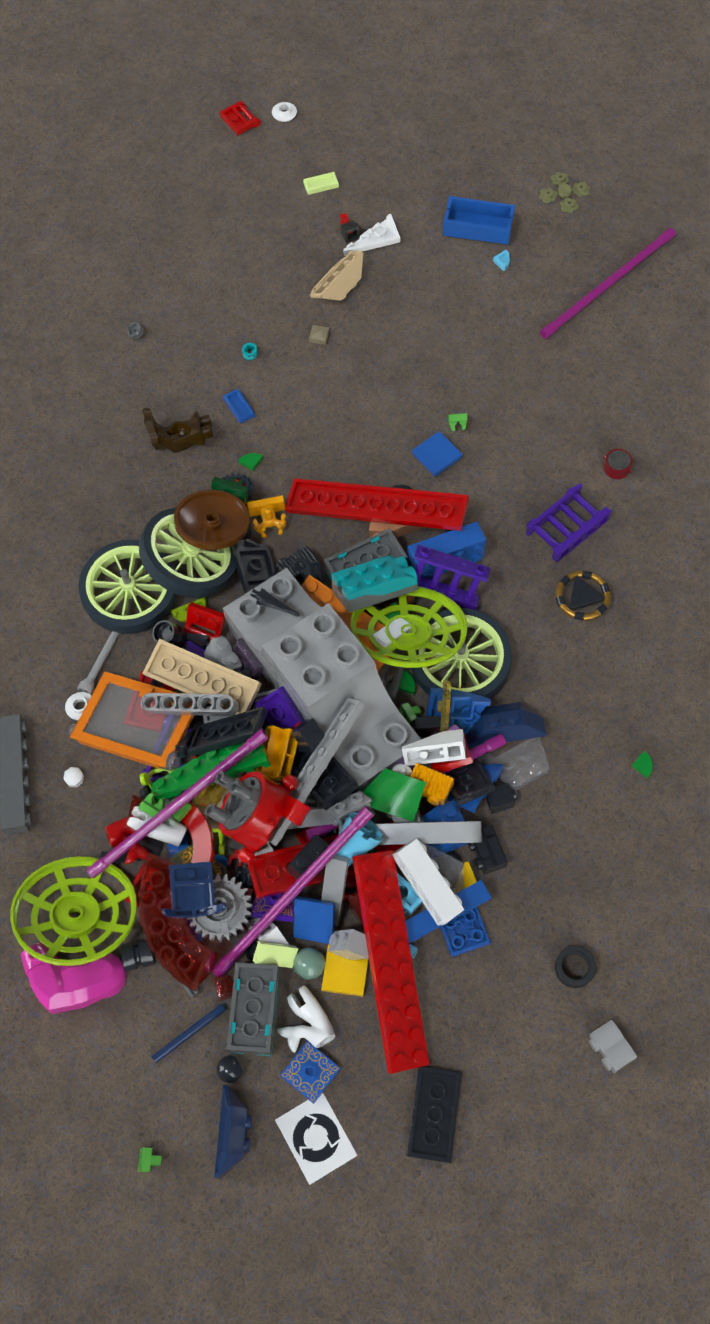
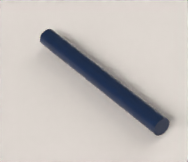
(188, 1033)

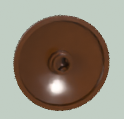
(211, 519)

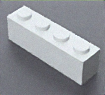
(428, 882)

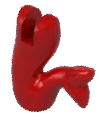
(118, 832)

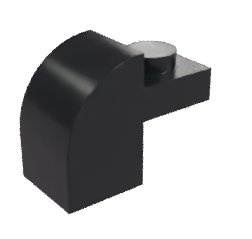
(308, 736)

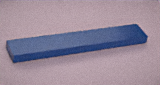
(424, 923)

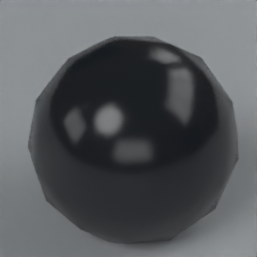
(229, 1069)

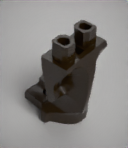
(187, 432)

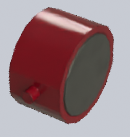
(617, 463)

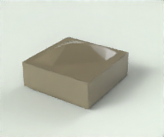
(319, 334)

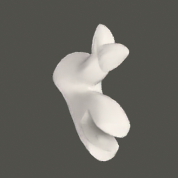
(169, 831)
(320, 1030)

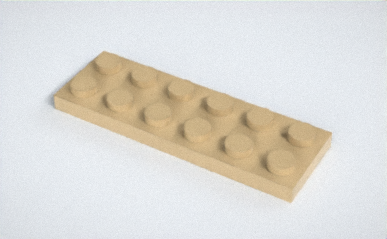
(199, 676)

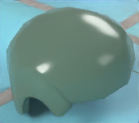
(309, 963)

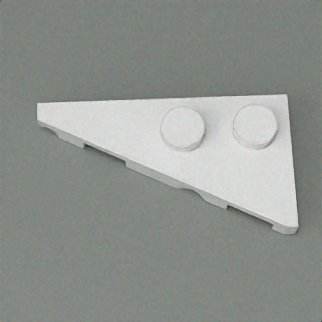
(378, 236)

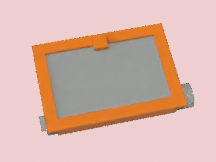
(120, 725)

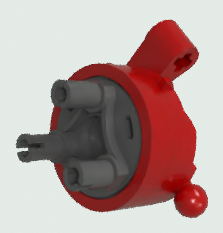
(255, 808)

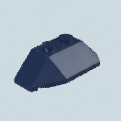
(511, 720)
(232, 1133)

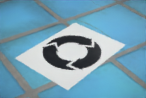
(316, 1138)

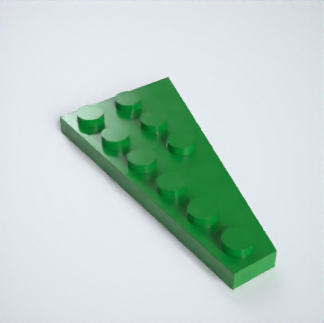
(190, 773)

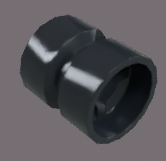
(169, 632)
(137, 955)

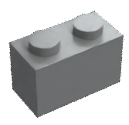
(349, 944)

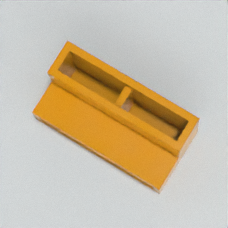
(280, 751)

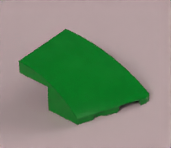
(395, 794)

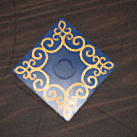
(310, 1072)

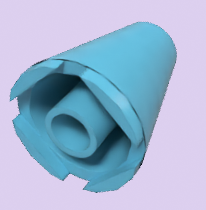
(362, 841)

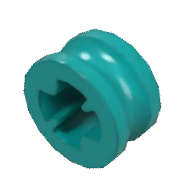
(249, 346)

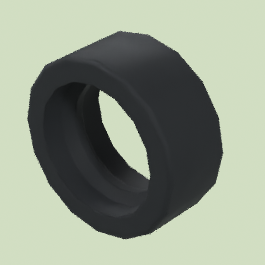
(588, 957)

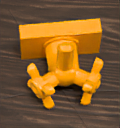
(267, 509)

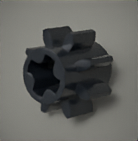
(243, 875)

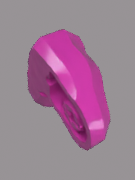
(72, 986)

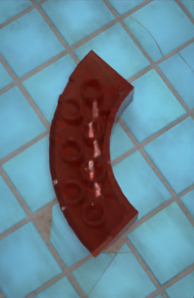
(171, 938)

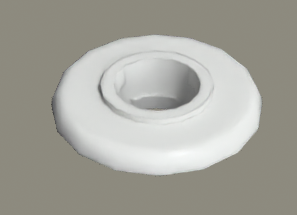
(284, 116)
(72, 701)

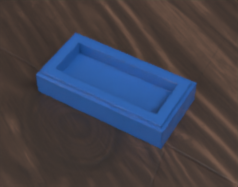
(239, 406)

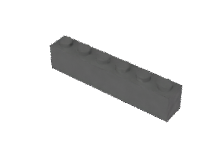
(13, 776)

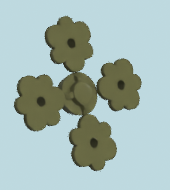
(567, 205)

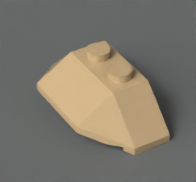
(340, 278)

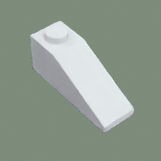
(436, 748)

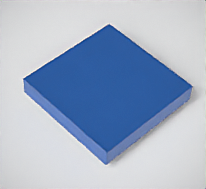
(437, 454)
(314, 919)
(465, 933)

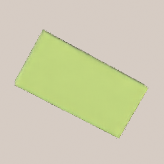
(320, 183)
(275, 954)

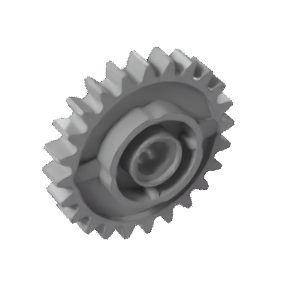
(232, 917)

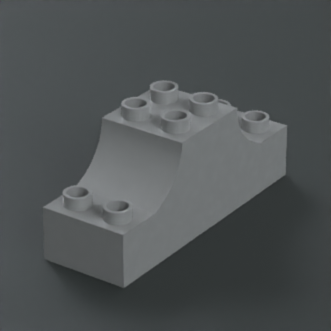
(321, 668)

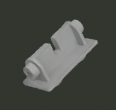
(341, 810)

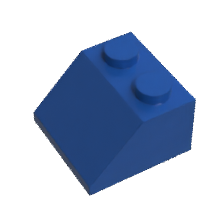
(446, 813)

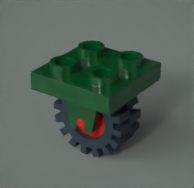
(235, 485)

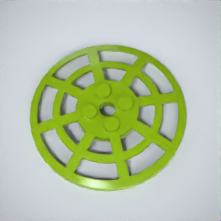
(420, 630)
(72, 902)

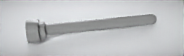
(88, 684)

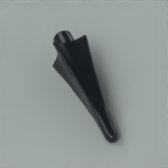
(266, 599)
(200, 640)
(184, 744)

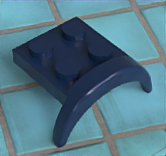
(192, 891)

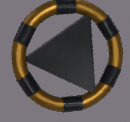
(583, 595)

